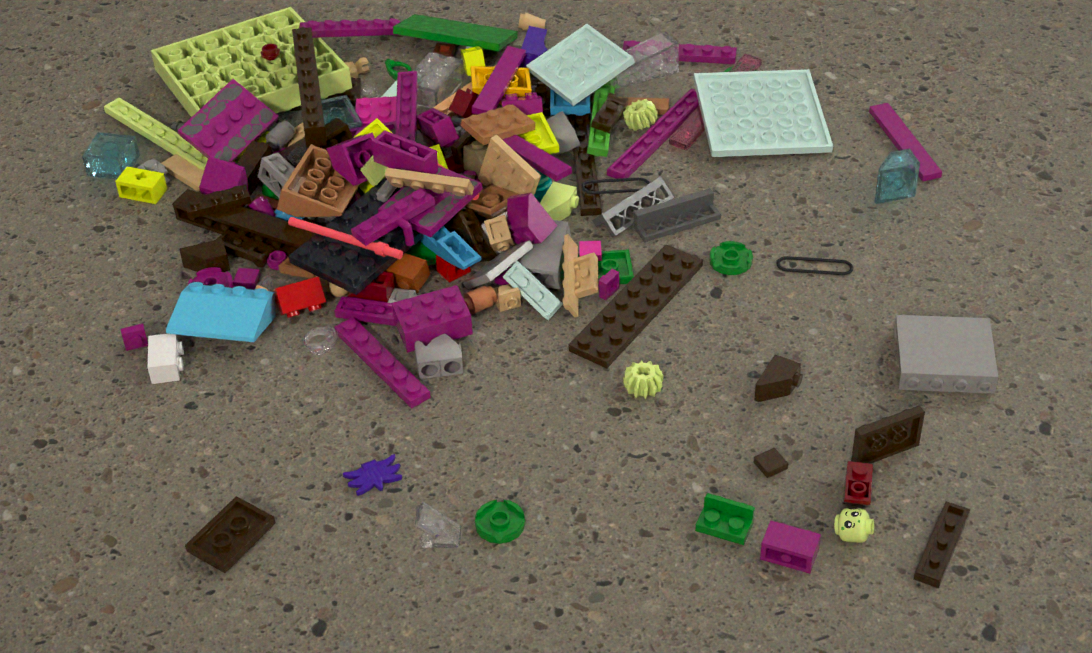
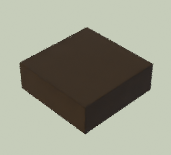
(770, 462)

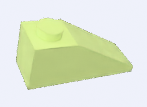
(560, 200)

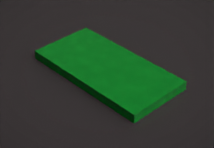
(455, 32)

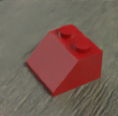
(299, 296)

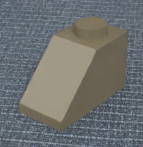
(473, 156)

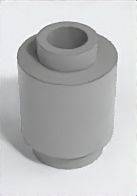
(280, 135)

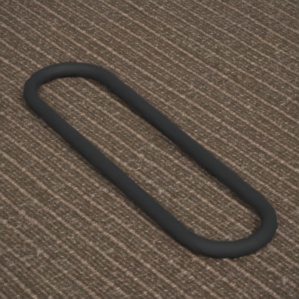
(612, 180)
(814, 271)

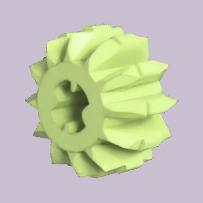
(640, 114)
(643, 379)

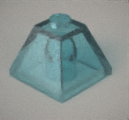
(340, 108)

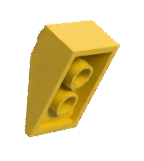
(520, 83)

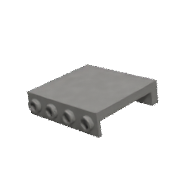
(946, 354)

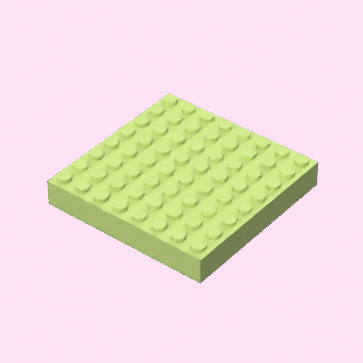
(208, 62)

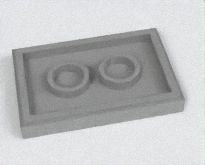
(498, 265)

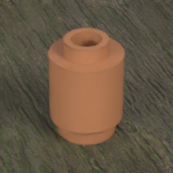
(480, 299)

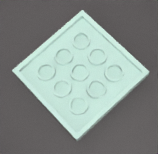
(580, 64)

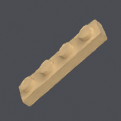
(436, 183)

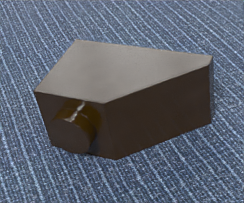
(205, 255)
(778, 379)

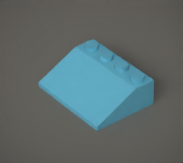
(222, 312)

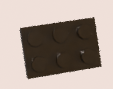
(888, 436)
(230, 534)

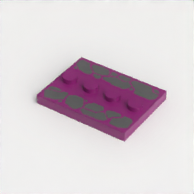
(228, 123)
(445, 205)

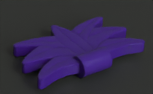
(373, 474)

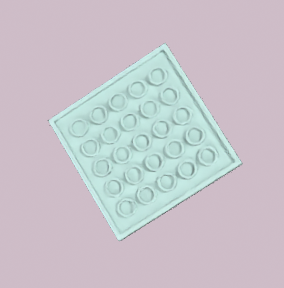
(761, 113)

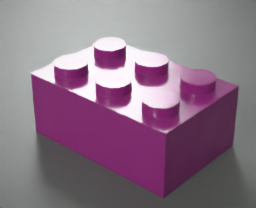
(432, 315)

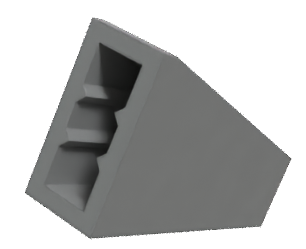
(547, 257)

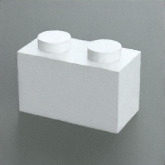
(164, 358)

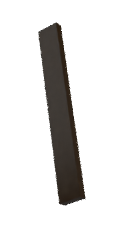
(585, 167)

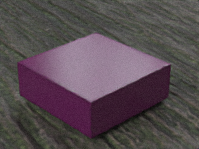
(247, 278)

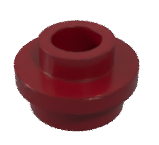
(270, 52)

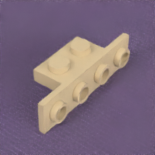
(579, 275)

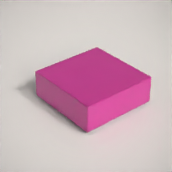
(588, 247)

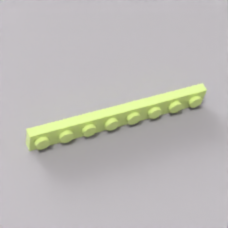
(155, 131)

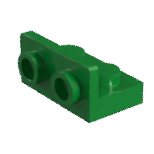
(725, 519)

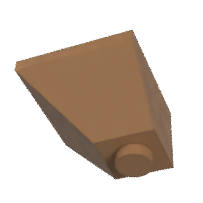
(491, 202)

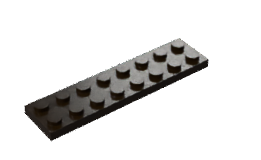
(635, 306)

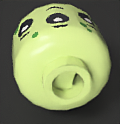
(853, 525)

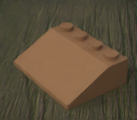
(315, 188)

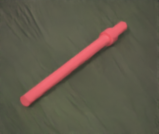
(379, 248)

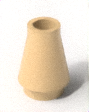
(530, 20)

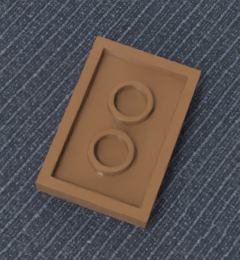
(501, 121)

